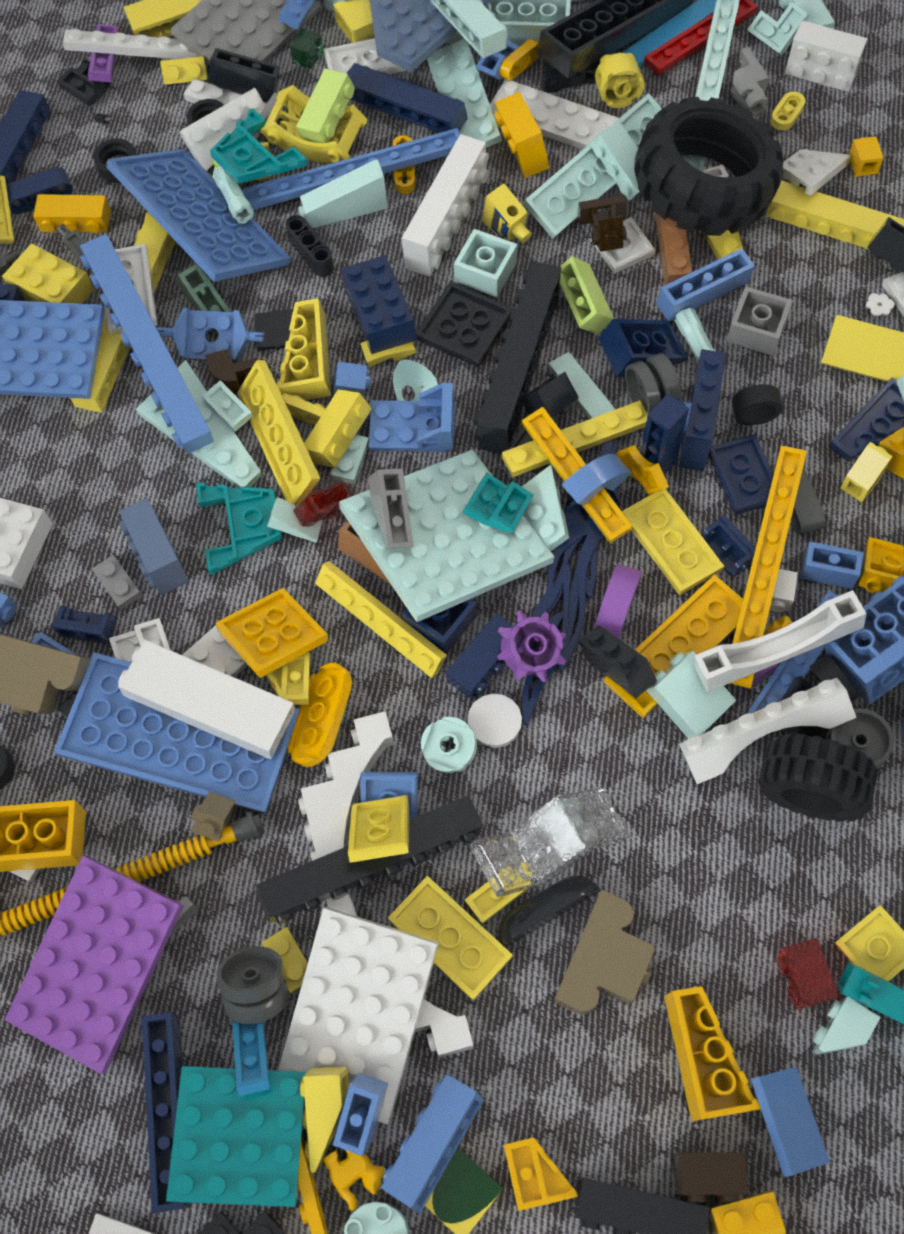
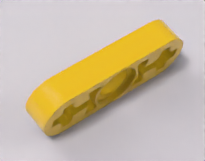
(519, 60)
(407, 171)

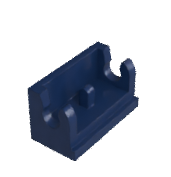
(729, 545)
(84, 625)

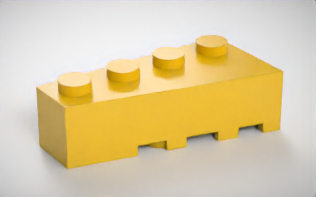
(705, 1058)

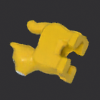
(349, 1171)

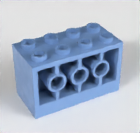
(874, 654)

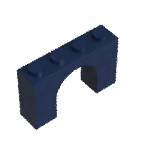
(703, 410)

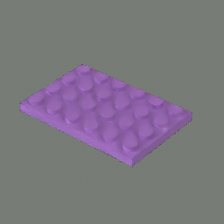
(94, 964)

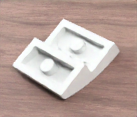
(125, 644)

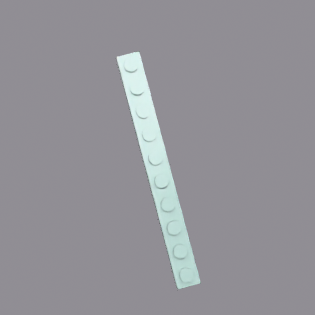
(715, 59)

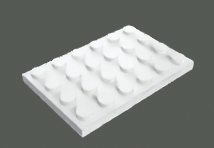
(360, 1001)

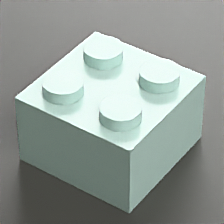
(485, 263)

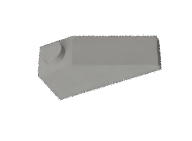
(391, 507)

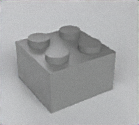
(759, 320)

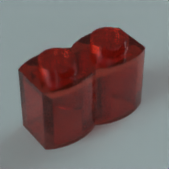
(322, 504)

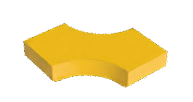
(645, 472)

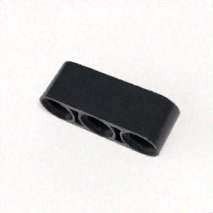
(309, 245)

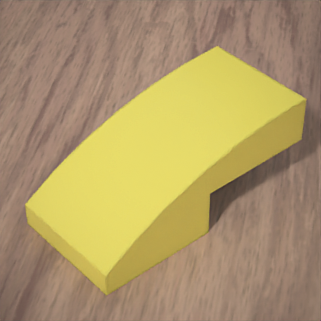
(397, 353)

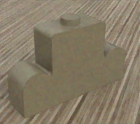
(35, 673)
(606, 959)

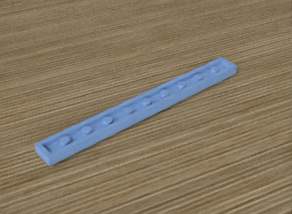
(389, 160)

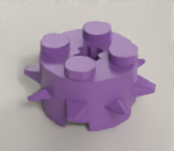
(534, 631)

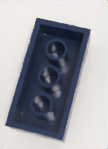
(378, 304)

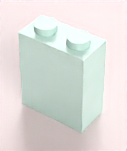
(685, 697)

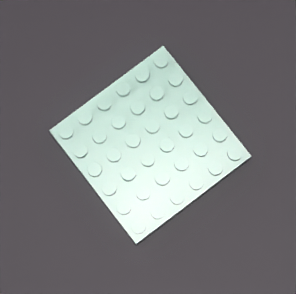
(451, 552)

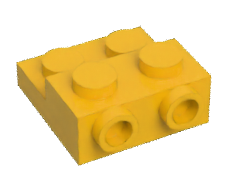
(881, 565)

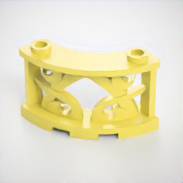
(291, 137)

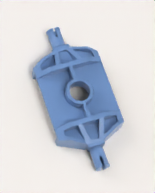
(194, 325)

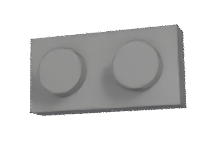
(116, 582)

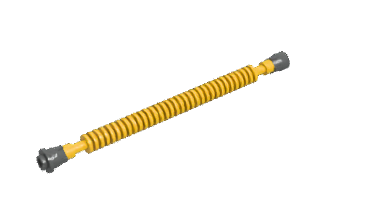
(45, 907)

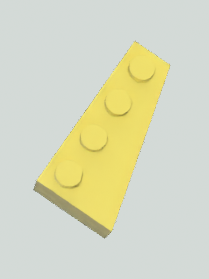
(307, 356)

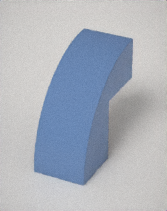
(491, 64)
(600, 473)

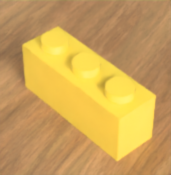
(337, 428)

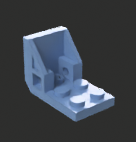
(414, 425)

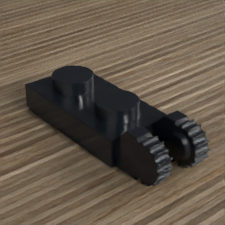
(554, 80)

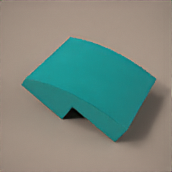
(498, 503)

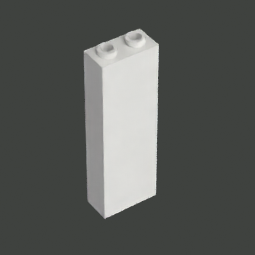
(206, 699)

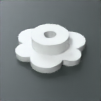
(879, 304)

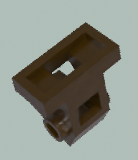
(607, 224)

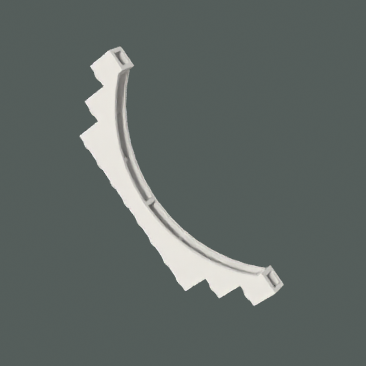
(329, 818)

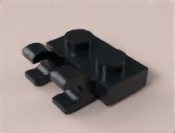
(77, 84)

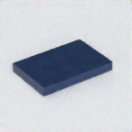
(742, 473)

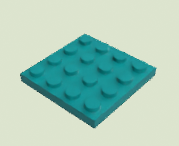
(234, 1144)

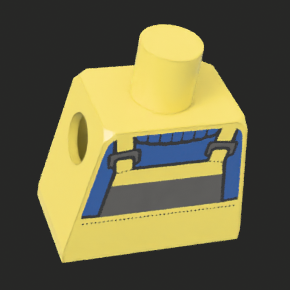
(505, 215)

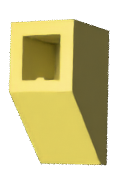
(866, 472)

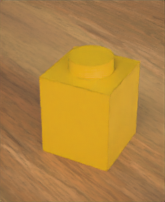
(865, 156)

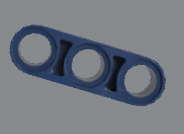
(24, 192)

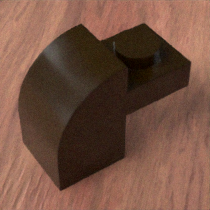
(223, 369)

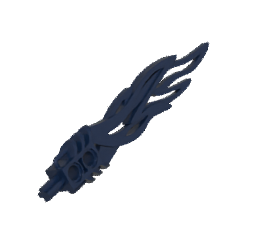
(578, 531)

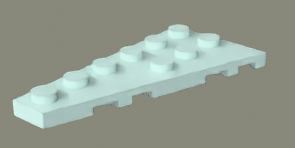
(223, 455)

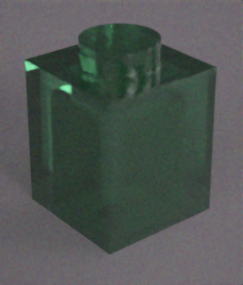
(306, 48)

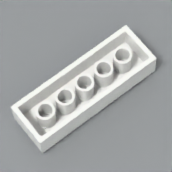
(445, 206)

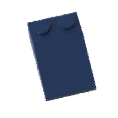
(636, 340)

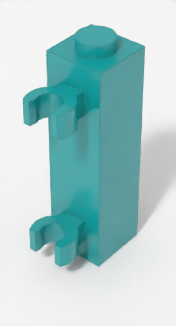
(872, 991)

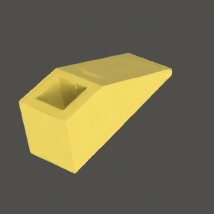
(324, 1097)

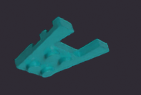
(249, 160)
(247, 518)

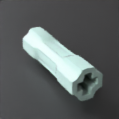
(237, 203)
(692, 330)

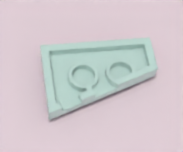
(545, 509)

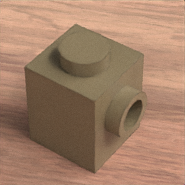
(212, 816)

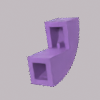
(618, 599)

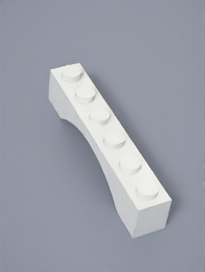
(737, 660)
(818, 706)

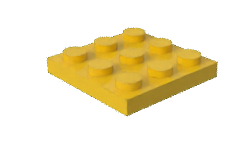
(271, 632)

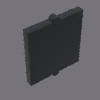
(275, 328)

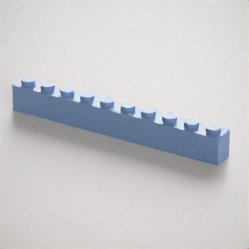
(147, 345)

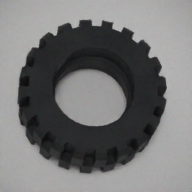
(818, 778)

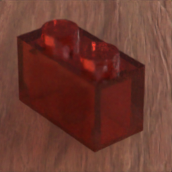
(807, 974)

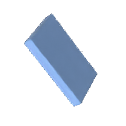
(790, 1121)

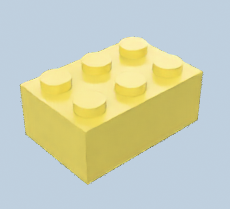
(48, 278)

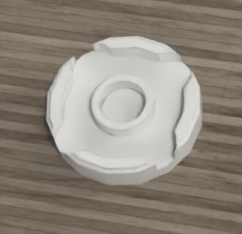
(495, 720)

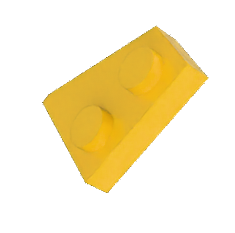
(535, 1175)

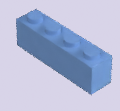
(705, 284)
(432, 1143)

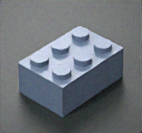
(152, 547)

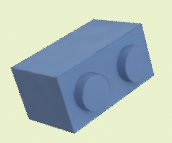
(831, 565)
(360, 1114)

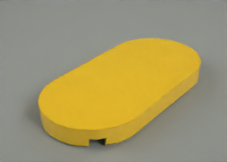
(321, 719)

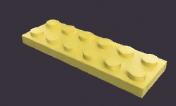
(278, 434)

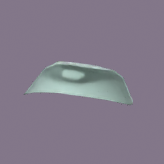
(414, 375)

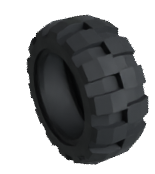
(723, 135)

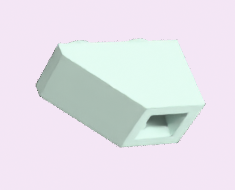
(848, 1027)

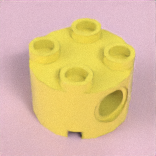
(619, 79)

